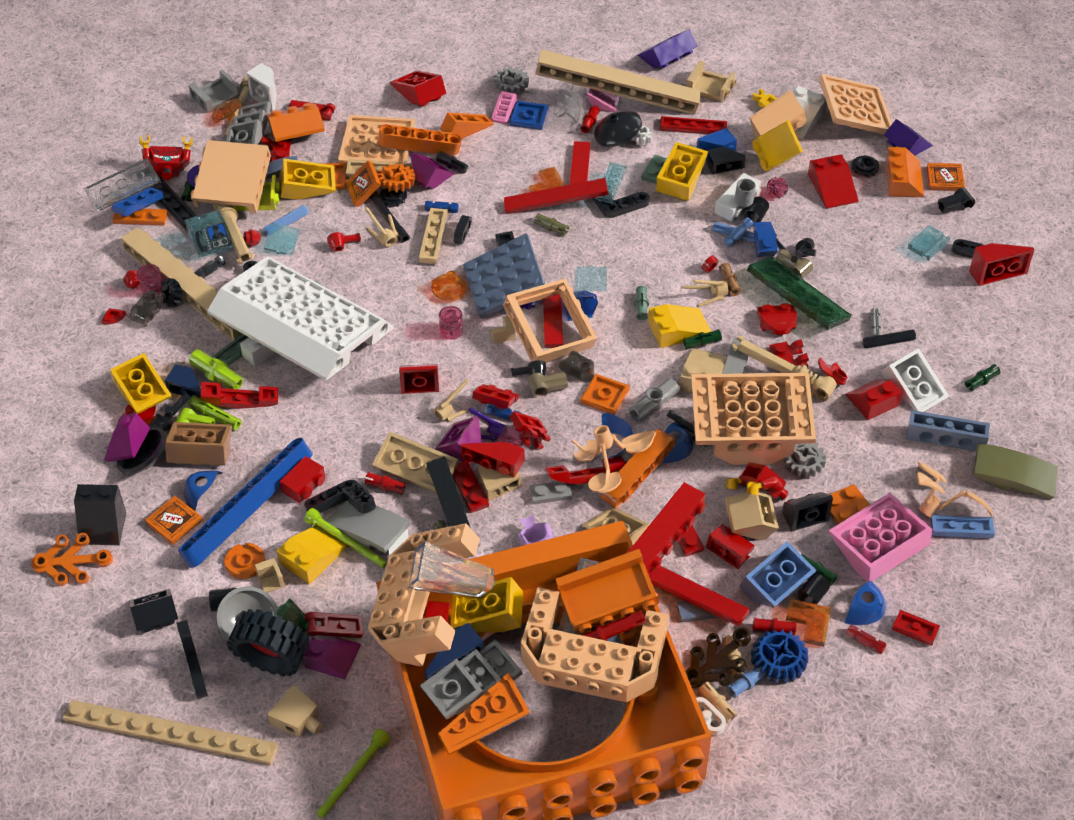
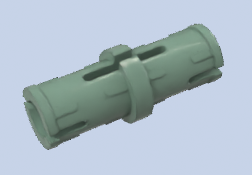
(641, 294)

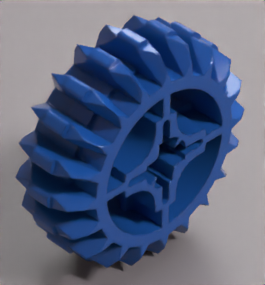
(787, 664)

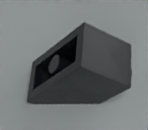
(724, 160)

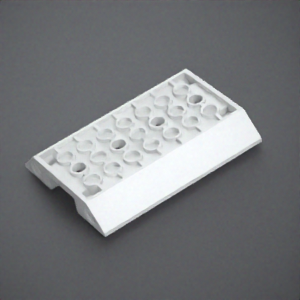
(284, 312)

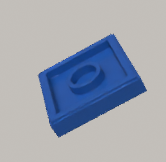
(529, 115)

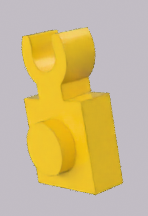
(763, 99)

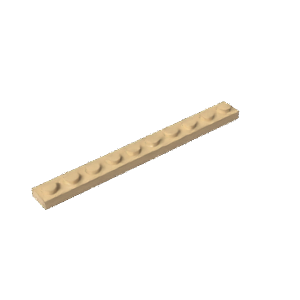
(171, 732)

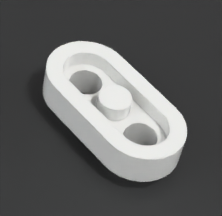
(711, 716)

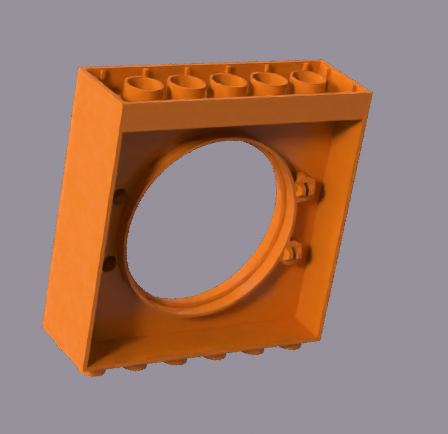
(653, 749)

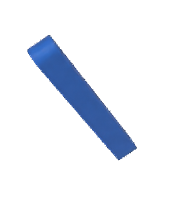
(243, 504)

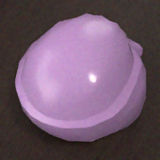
(534, 532)

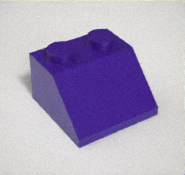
(904, 136)

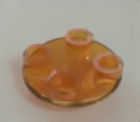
(226, 110)
(449, 287)

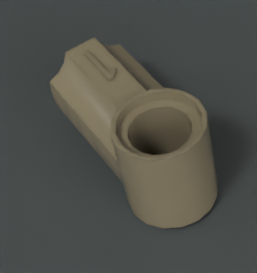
(801, 267)
(544, 384)

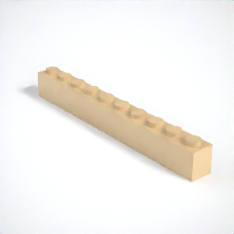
(618, 82)
(194, 289)

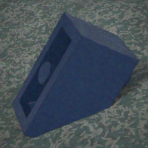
(182, 381)

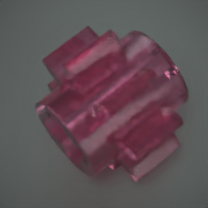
(777, 187)

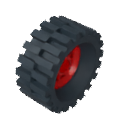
(268, 642)

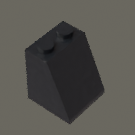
(100, 513)

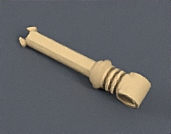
(230, 216)
(820, 386)

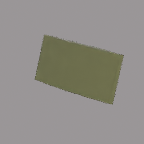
(1015, 470)

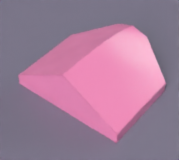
(603, 100)

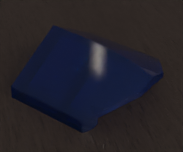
(588, 303)

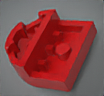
(777, 318)

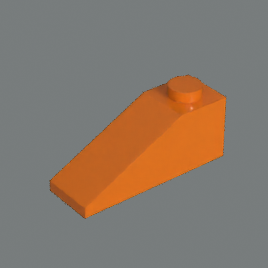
(465, 124)

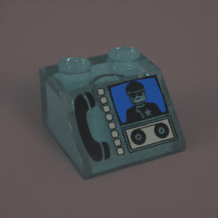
(208, 233)

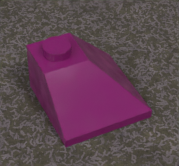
(428, 171)
(460, 432)
(126, 438)
(331, 655)

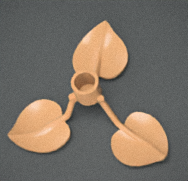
(633, 444)
(932, 502)

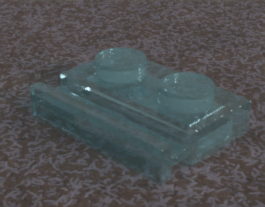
(928, 242)

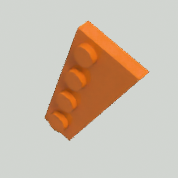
(489, 713)

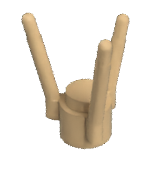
(387, 237)
(718, 288)
(445, 410)

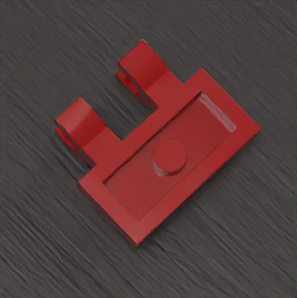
(280, 149)
(786, 351)
(530, 427)

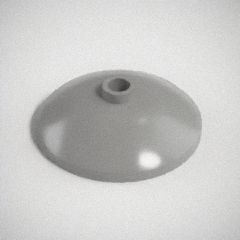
(238, 601)

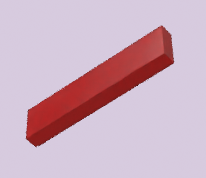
(691, 125)
(580, 162)
(553, 321)

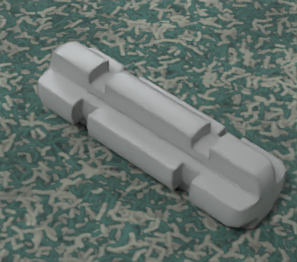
(875, 322)

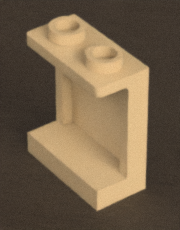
(711, 84)

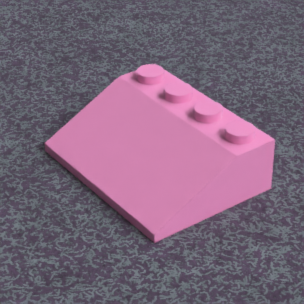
(881, 537)

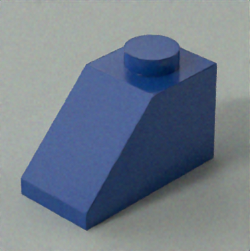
(717, 139)
(764, 239)

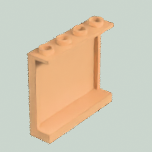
(231, 174)

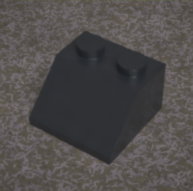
(807, 510)
(153, 610)

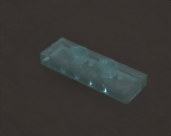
(614, 176)

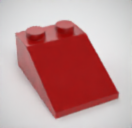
(420, 87)
(833, 181)
(999, 262)

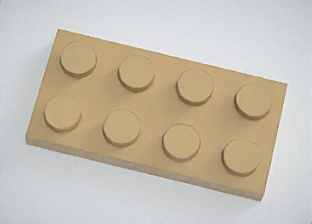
(408, 460)

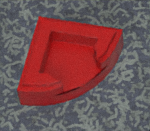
(113, 315)

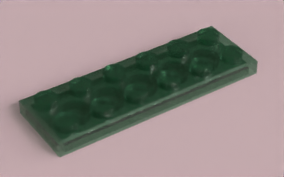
(799, 293)

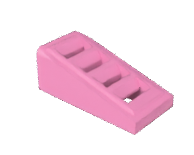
(504, 106)

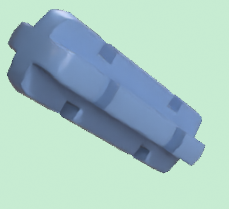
(738, 232)

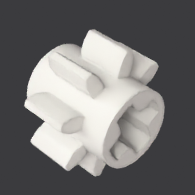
(643, 136)

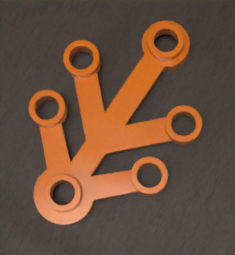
(68, 559)

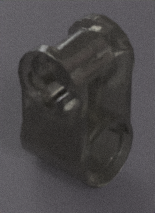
(145, 308)
(578, 366)

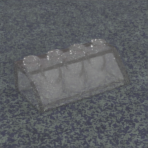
(566, 107)
(121, 185)

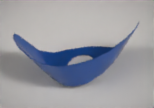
(617, 426)
(682, 447)
(193, 492)
(866, 613)

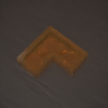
(550, 180)
(813, 616)

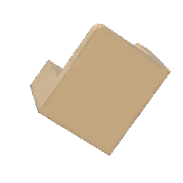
(504, 333)
(269, 575)

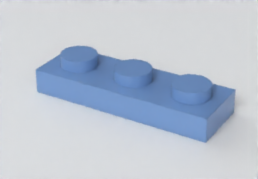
(962, 526)

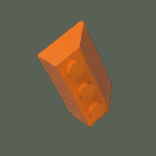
(295, 122)
(903, 173)

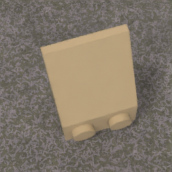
(701, 363)
(633, 525)

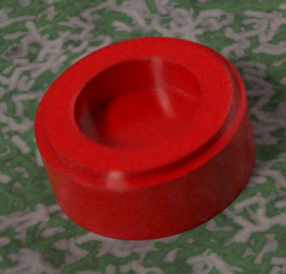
(710, 263)

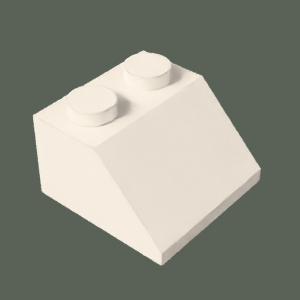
(262, 84)

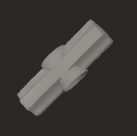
(654, 399)

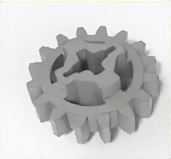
(511, 80)
(806, 460)

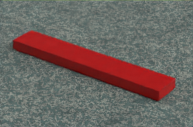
(556, 196)
(699, 595)

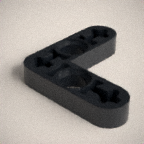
(617, 204)
(347, 490)
(192, 659)

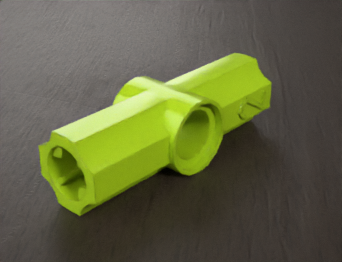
(215, 370)

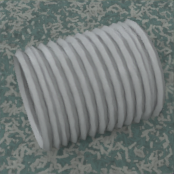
(745, 192)

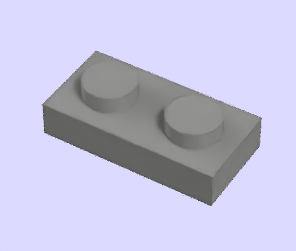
(550, 492)

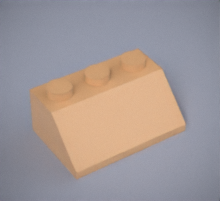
(777, 112)

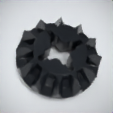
(870, 162)
(386, 197)
(171, 285)

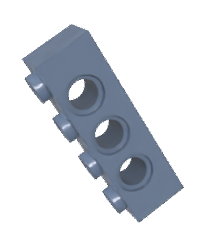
(946, 430)

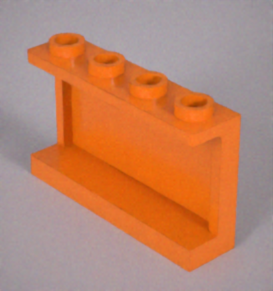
(607, 591)

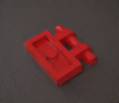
(491, 394)

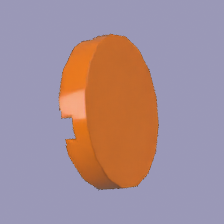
(241, 560)

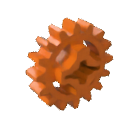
(396, 177)

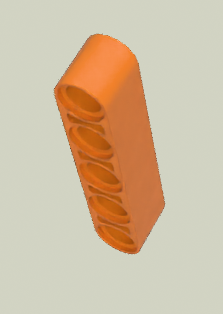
(419, 139)
(639, 468)

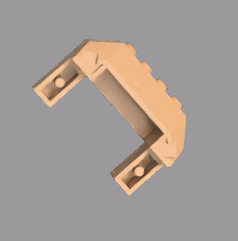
(399, 610)
(590, 663)

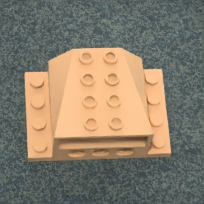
(752, 415)

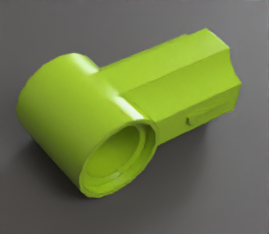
(189, 416)

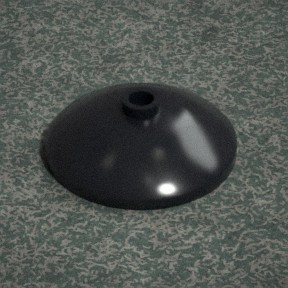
(617, 128)
(147, 454)

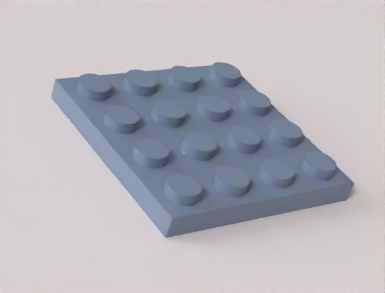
(502, 273)

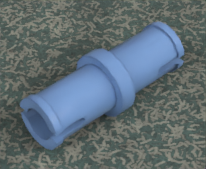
(745, 681)

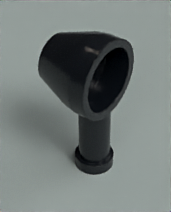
(533, 367)

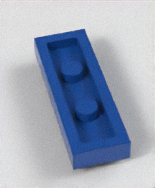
(137, 201)

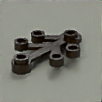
(717, 661)

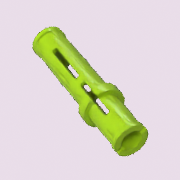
(210, 410)

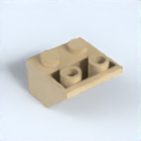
(752, 515)

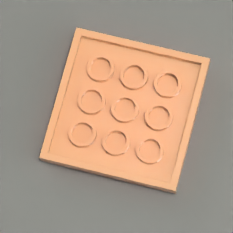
(855, 104)
(361, 140)

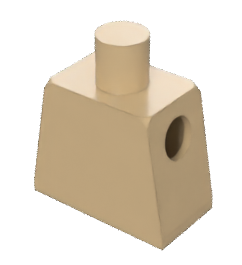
(496, 484)
(295, 713)

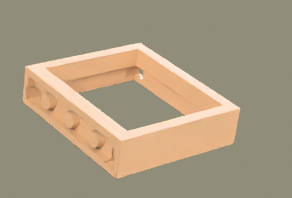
(528, 339)

